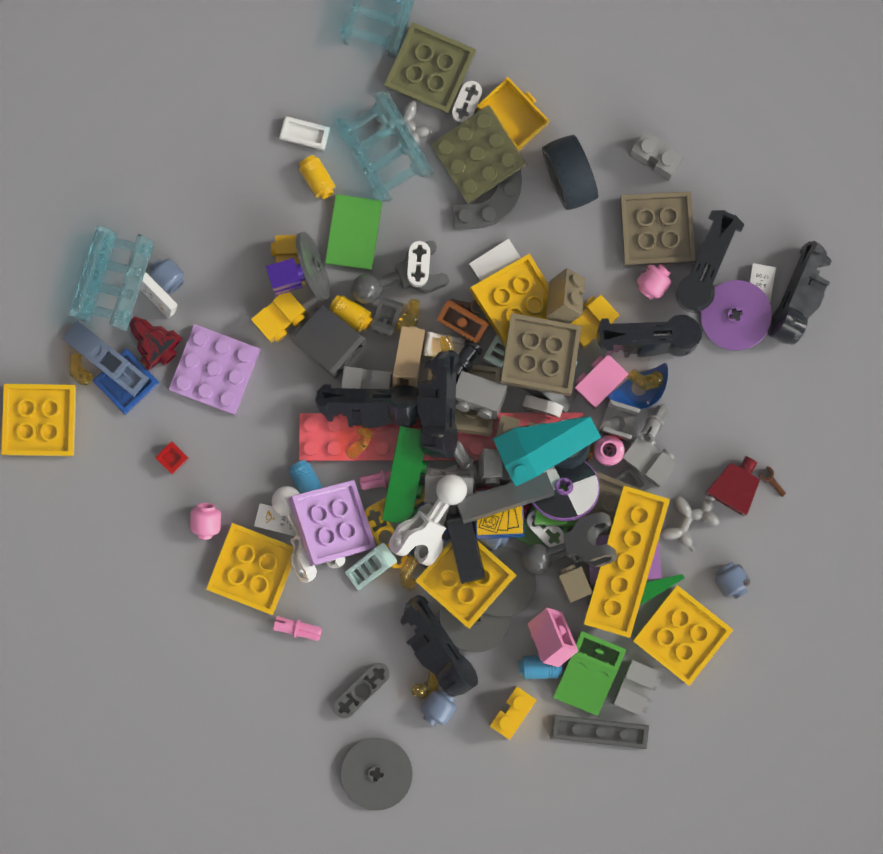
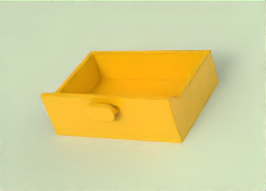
(516, 112)

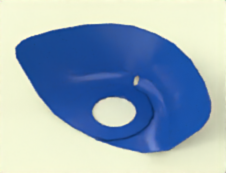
(625, 395)

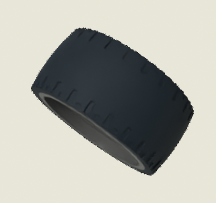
(570, 172)

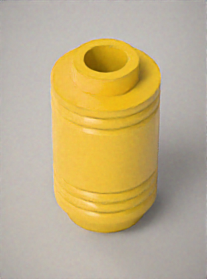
(317, 177)
(351, 313)

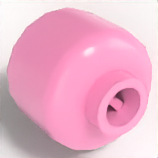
(654, 281)
(616, 447)
(205, 520)

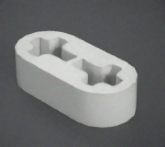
(462, 100)
(424, 264)
(542, 406)
(542, 535)

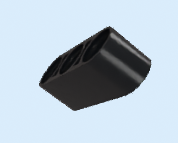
(465, 550)

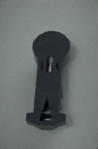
(697, 290)
(801, 296)
(648, 339)
(370, 406)
(438, 406)
(436, 649)

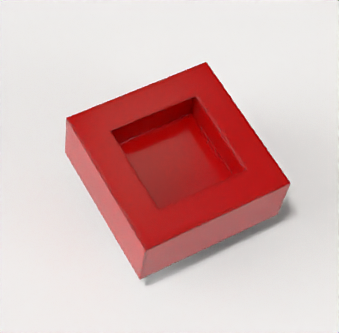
(172, 457)

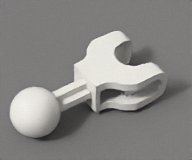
(425, 529)
(298, 558)

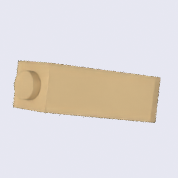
(408, 356)

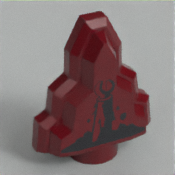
(154, 342)

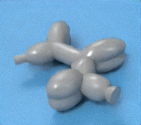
(408, 114)
(688, 515)

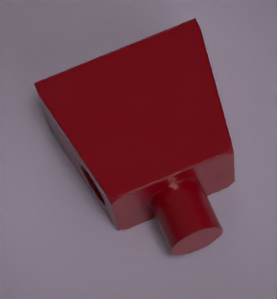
(736, 486)

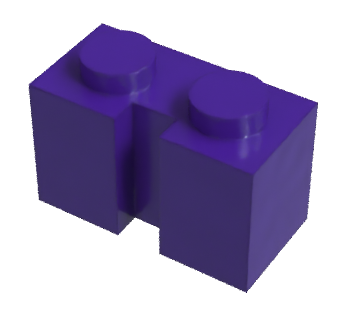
(285, 276)

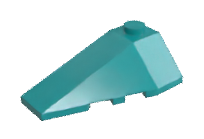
(540, 447)

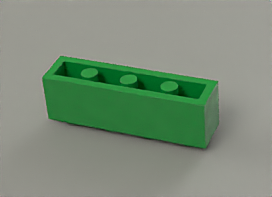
(404, 477)

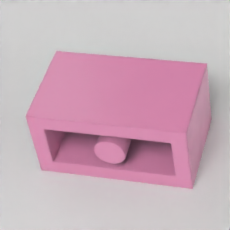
(600, 381)
(552, 637)

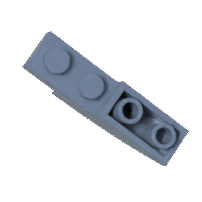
(105, 358)

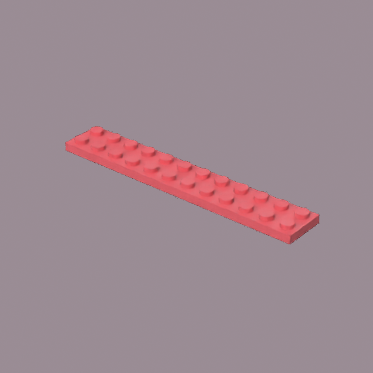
(329, 439)

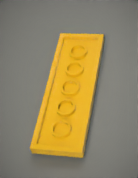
(622, 582)

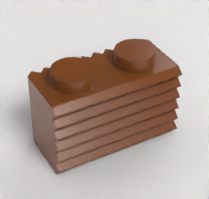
(463, 321)

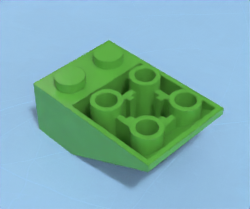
(589, 673)

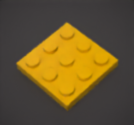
(514, 289)
(38, 420)
(251, 569)
(466, 600)
(682, 635)

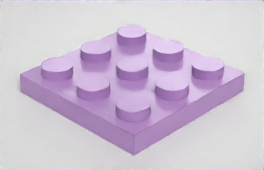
(214, 369)
(332, 523)

